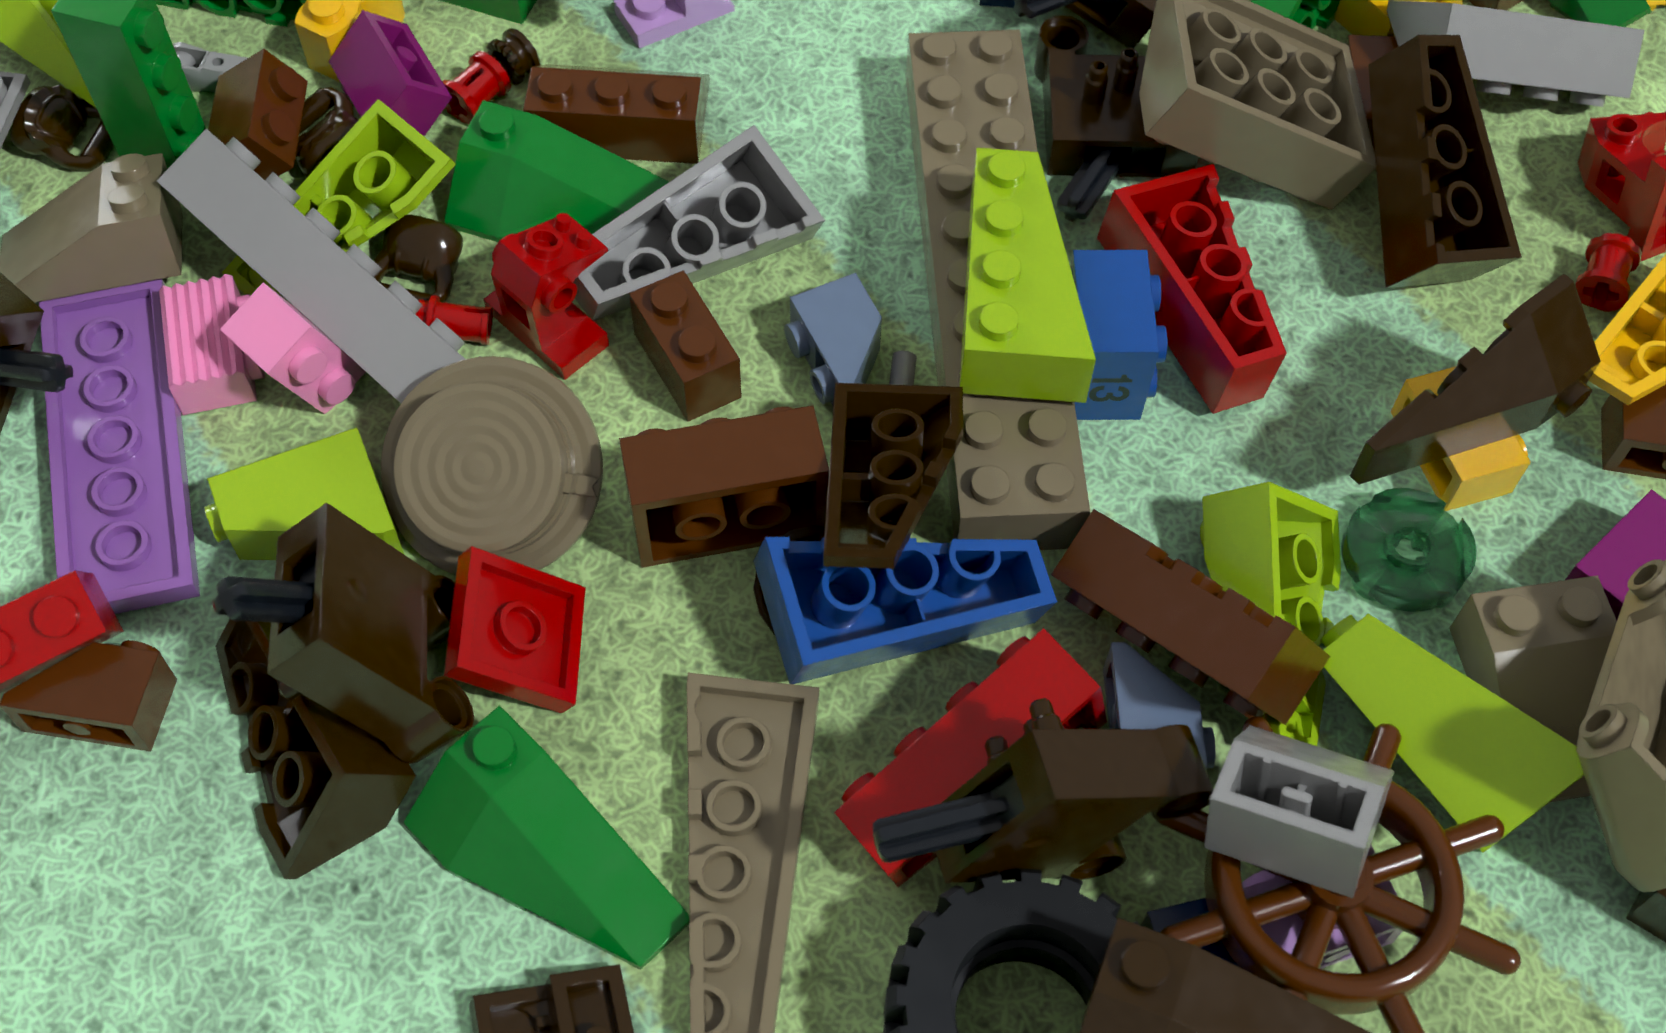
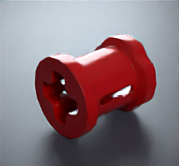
(478, 82)
(1609, 265)

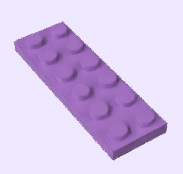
(118, 449)

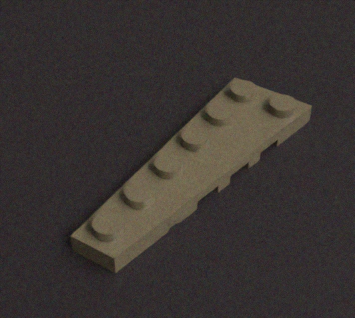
(745, 828)

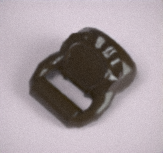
(50, 124)
(326, 134)
(421, 250)

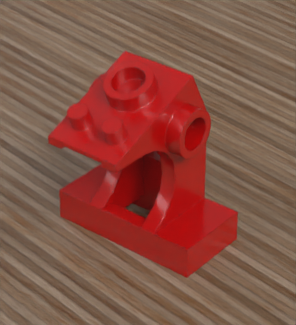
(1627, 172)
(536, 292)

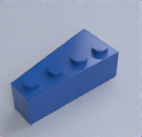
(931, 599)

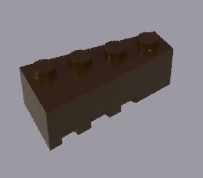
(1435, 168)

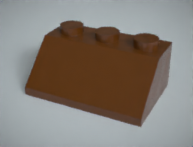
(624, 110)

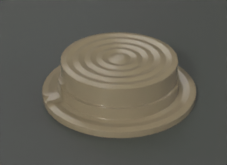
(493, 463)

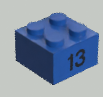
(1120, 318)

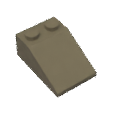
(98, 233)
(1539, 651)

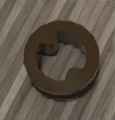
(514, 54)

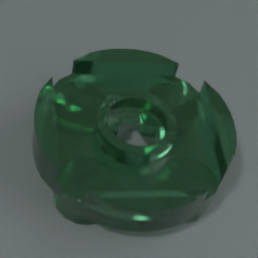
(1399, 582)

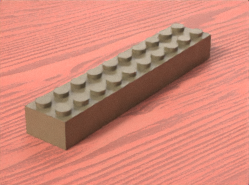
(1018, 457)

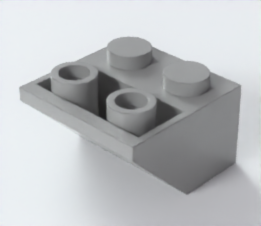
(1296, 809)

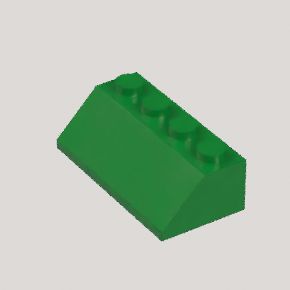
(132, 74)

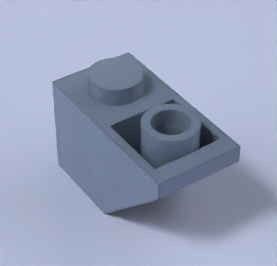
(836, 333)

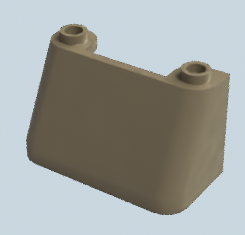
(1626, 734)

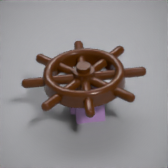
(1295, 929)

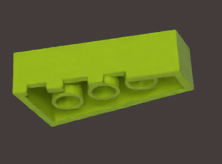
(1021, 300)

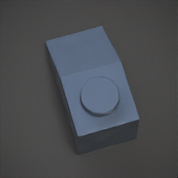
(1148, 699)

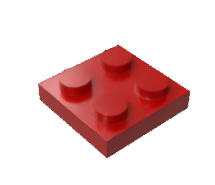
(515, 630)

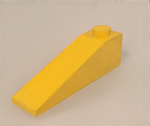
(1635, 343)

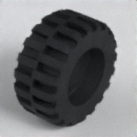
(990, 927)

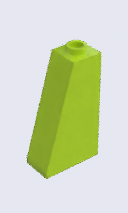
(1454, 733)

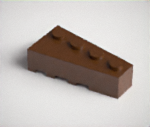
(1186, 612)

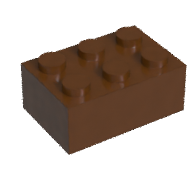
(724, 483)

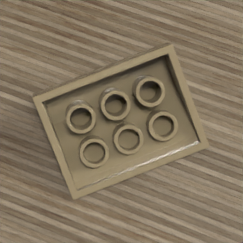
(1256, 97)

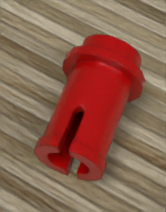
(466, 321)

